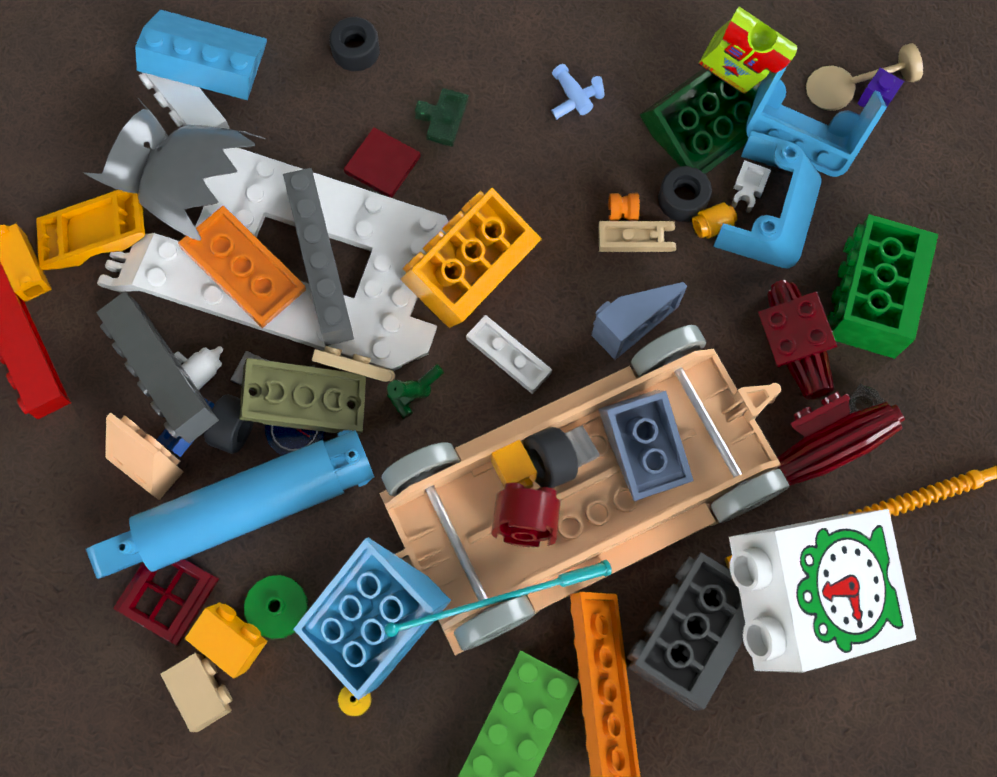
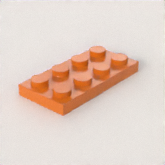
(243, 267)

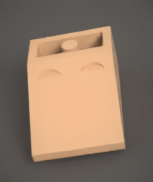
(140, 456)

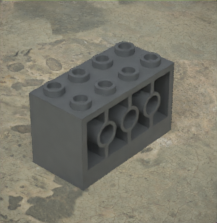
(702, 654)

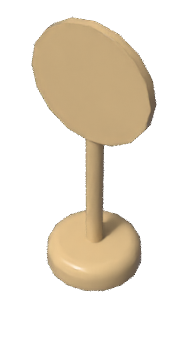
(835, 87)

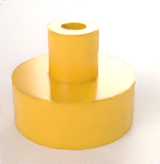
(353, 708)

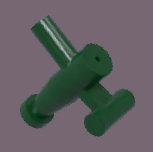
(403, 393)

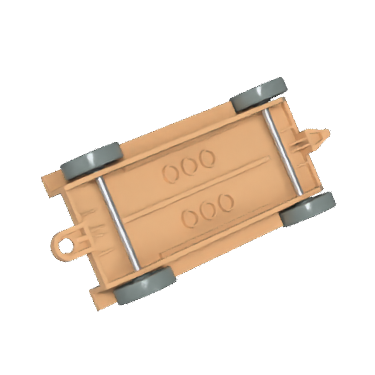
(447, 495)

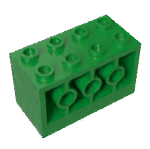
(882, 286)

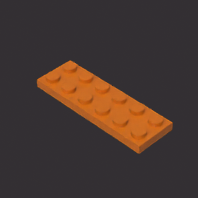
(604, 685)

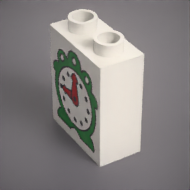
(821, 591)

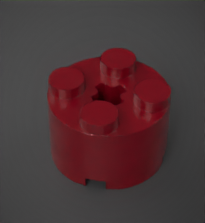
(526, 515)

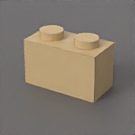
(197, 692)

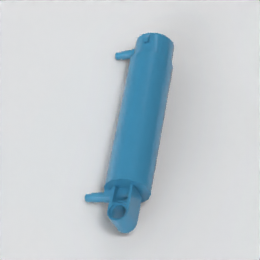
(235, 505)

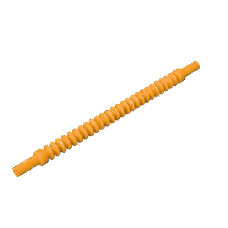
(971, 480)

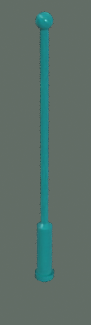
(563, 580)

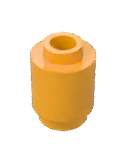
(710, 220)

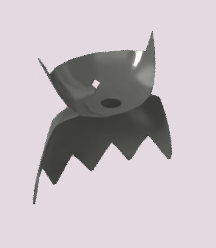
(172, 169)

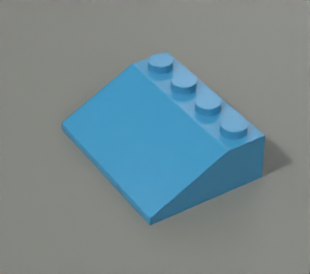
(199, 54)
(352, 612)

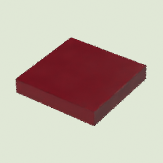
(382, 162)

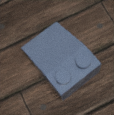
(633, 316)
(646, 444)

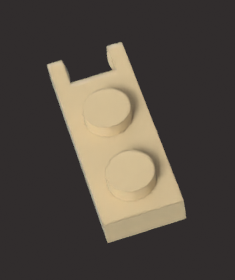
(635, 236)
(358, 364)

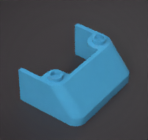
(827, 147)
(773, 238)

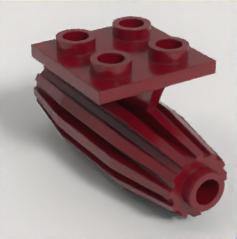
(800, 337)
(836, 436)

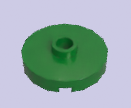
(292, 606)

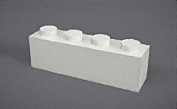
(186, 102)

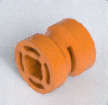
(624, 207)

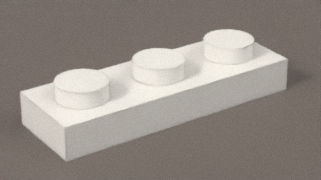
(509, 354)

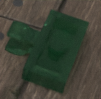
(444, 117)

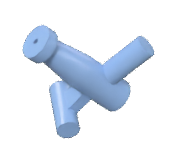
(577, 96)

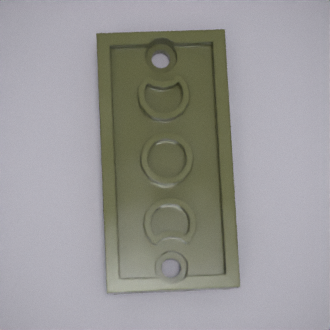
(302, 396)

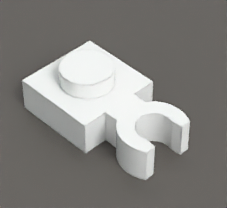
(750, 184)

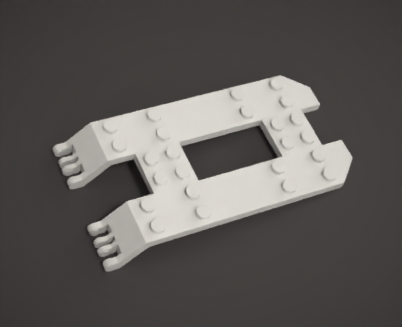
(352, 215)

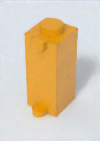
(21, 263)

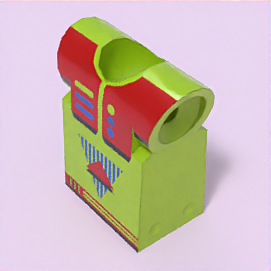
(746, 51)

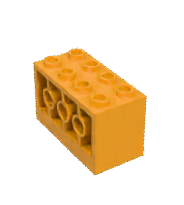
(473, 253)

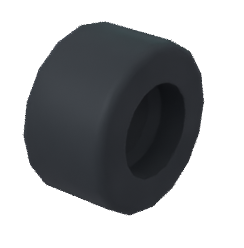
(354, 58)
(686, 177)
(229, 432)
(552, 457)

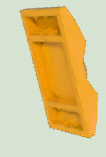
(89, 228)

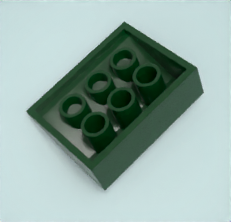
(701, 121)

